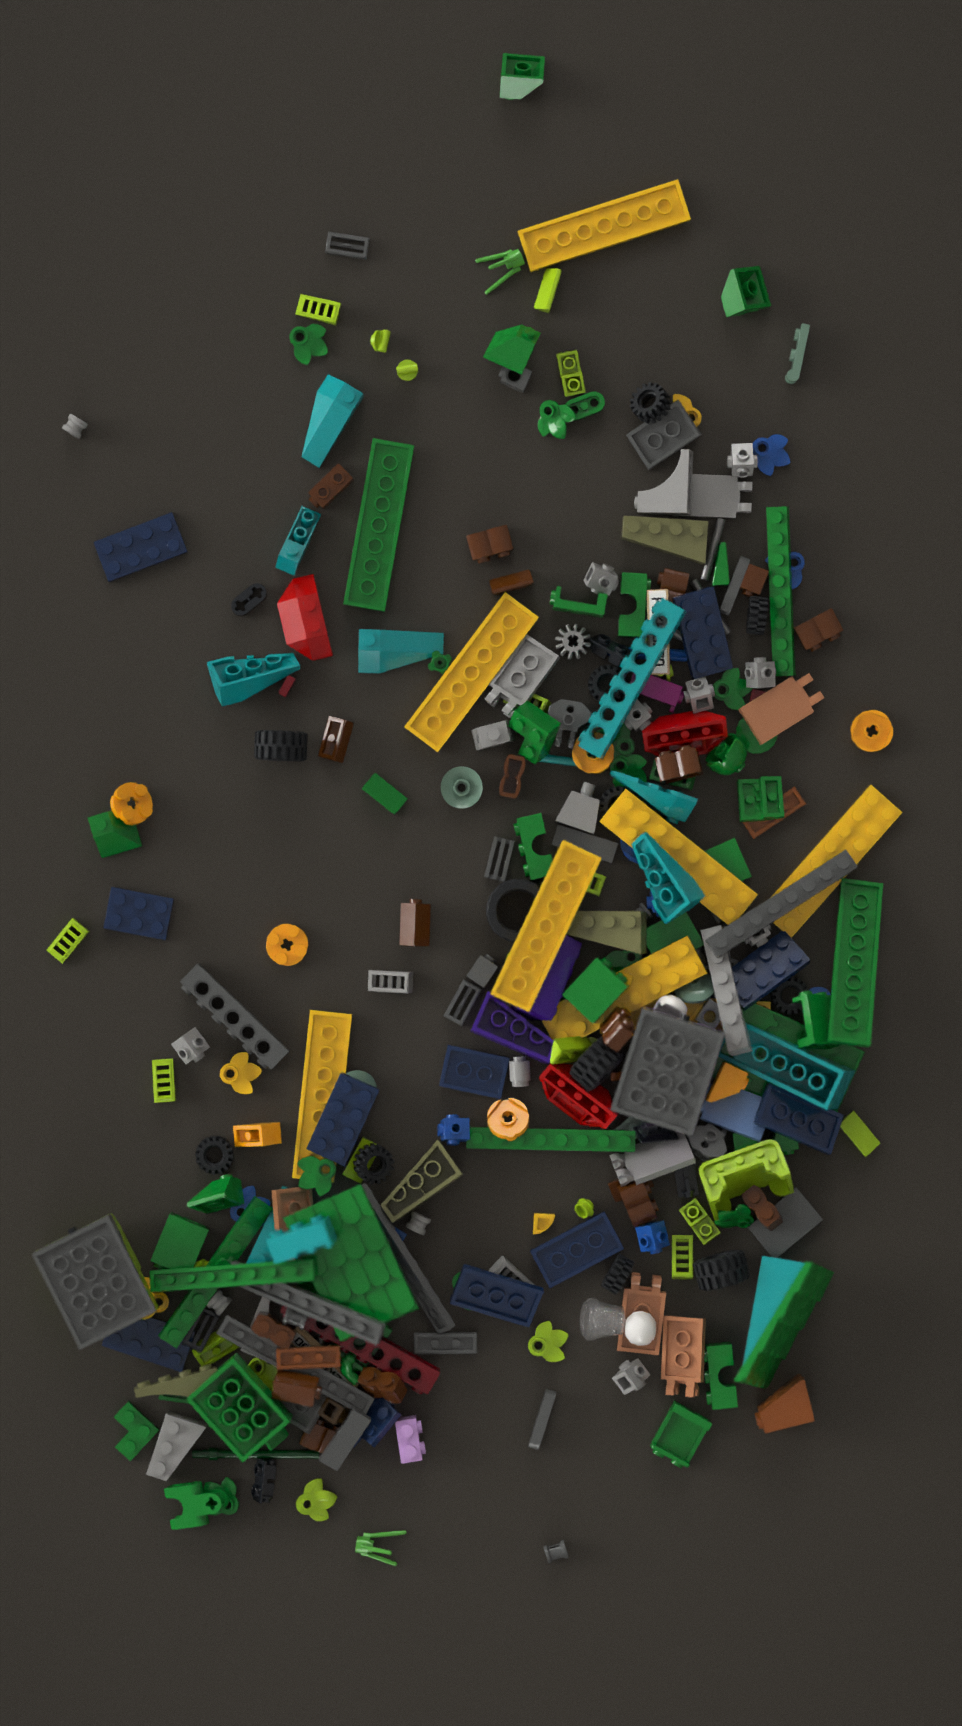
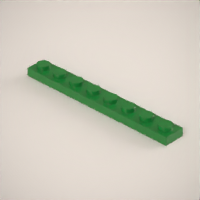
(780, 590)
(556, 1140)
(228, 1251)
(232, 1275)

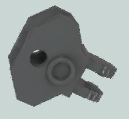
(569, 721)
(708, 1142)

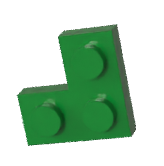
(139, 1427)

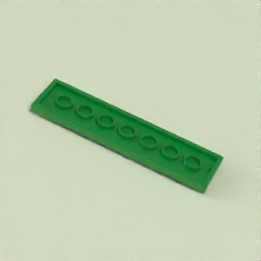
(378, 525)
(855, 963)

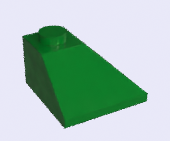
(520, 75)
(744, 292)
(512, 347)
(112, 834)
(218, 1195)

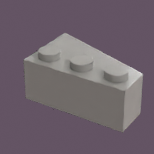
(173, 1443)

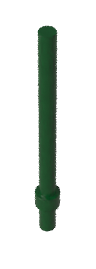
(214, 1454)

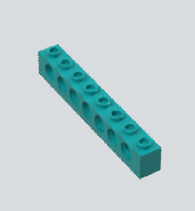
(632, 691)

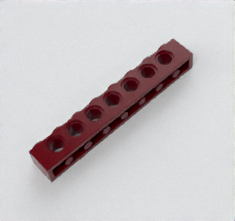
(410, 1361)

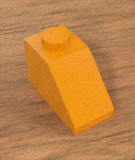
(727, 1082)
(257, 1134)

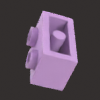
(408, 1439)

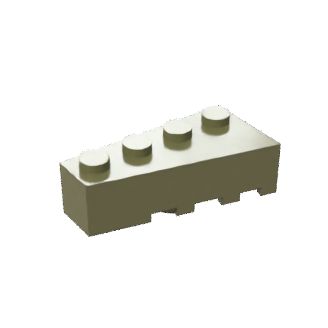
(672, 536)
(612, 928)
(424, 1181)

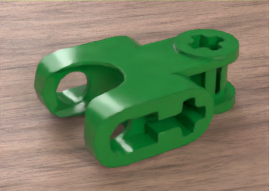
(196, 1503)

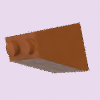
(785, 1407)

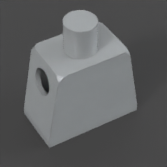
(492, 735)
(580, 809)

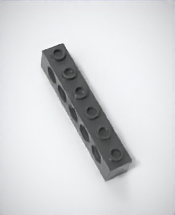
(231, 1004)

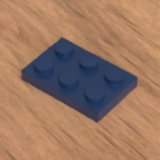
(138, 913)
(474, 1071)

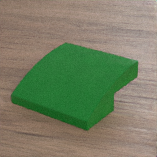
(760, 799)

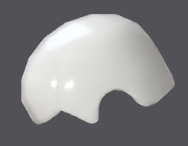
(671, 1005)
(640, 1328)

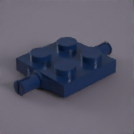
(383, 1417)

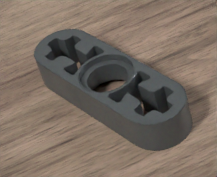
(734, 585)
(542, 1419)

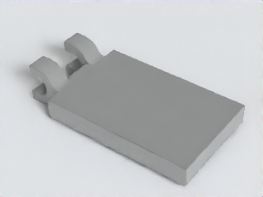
(718, 496)
(521, 675)
(652, 1160)

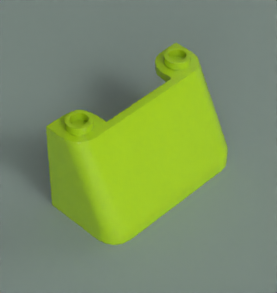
(739, 1170)

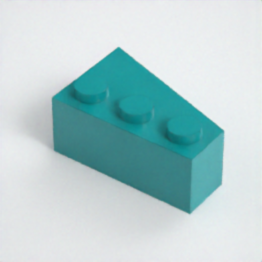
(301, 1239)

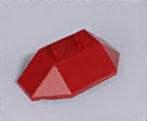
(304, 619)
(677, 730)
(583, 1106)

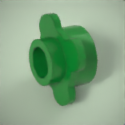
(445, 659)

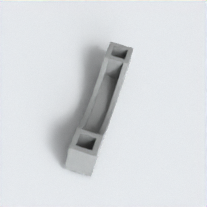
(727, 998)

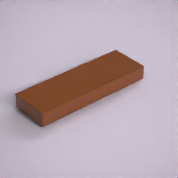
(792, 802)
(308, 1357)

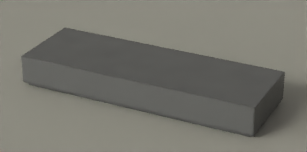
(593, 844)
(445, 1343)
(345, 1439)

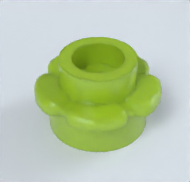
(584, 1208)

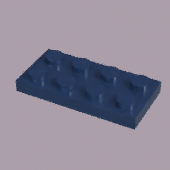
(140, 547)
(703, 633)
(767, 968)
(342, 1119)
(798, 1119)
(576, 1249)
(496, 1295)
(143, 1342)

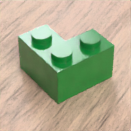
(537, 729)

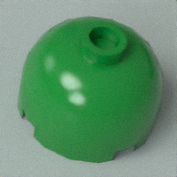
(728, 756)

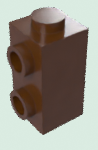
(330, 487)
(415, 923)
(296, 1388)

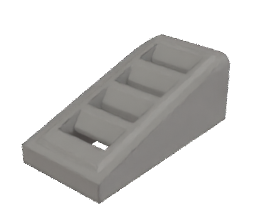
(408, 984)
(503, 1263)

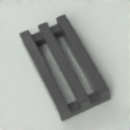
(345, 245)
(495, 876)
(454, 1018)

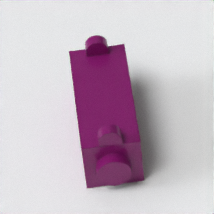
(662, 691)

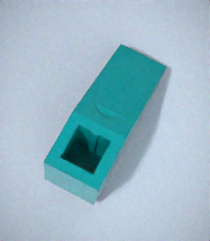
(297, 541)

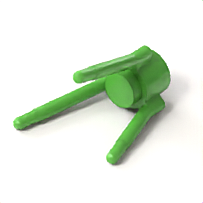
(511, 259)
(366, 1546)

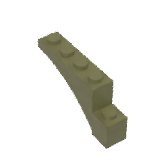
(181, 1385)

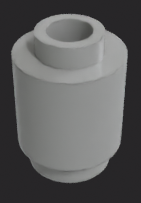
(519, 1071)

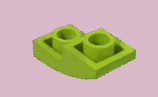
(570, 373)
(699, 1221)

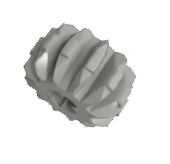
(580, 641)

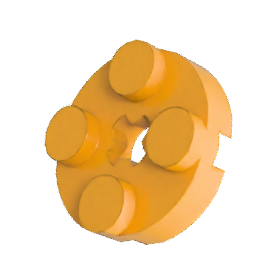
(882, 725)
(589, 764)
(139, 795)
(293, 934)
(512, 1129)

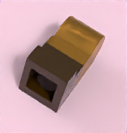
(333, 1411)

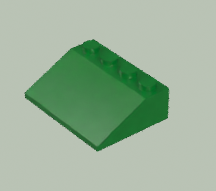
(239, 1407)

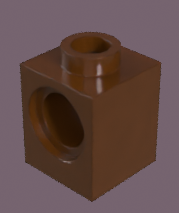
(753, 580)

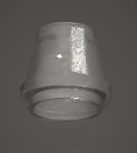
(601, 1319)

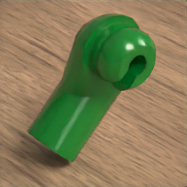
(346, 1369)

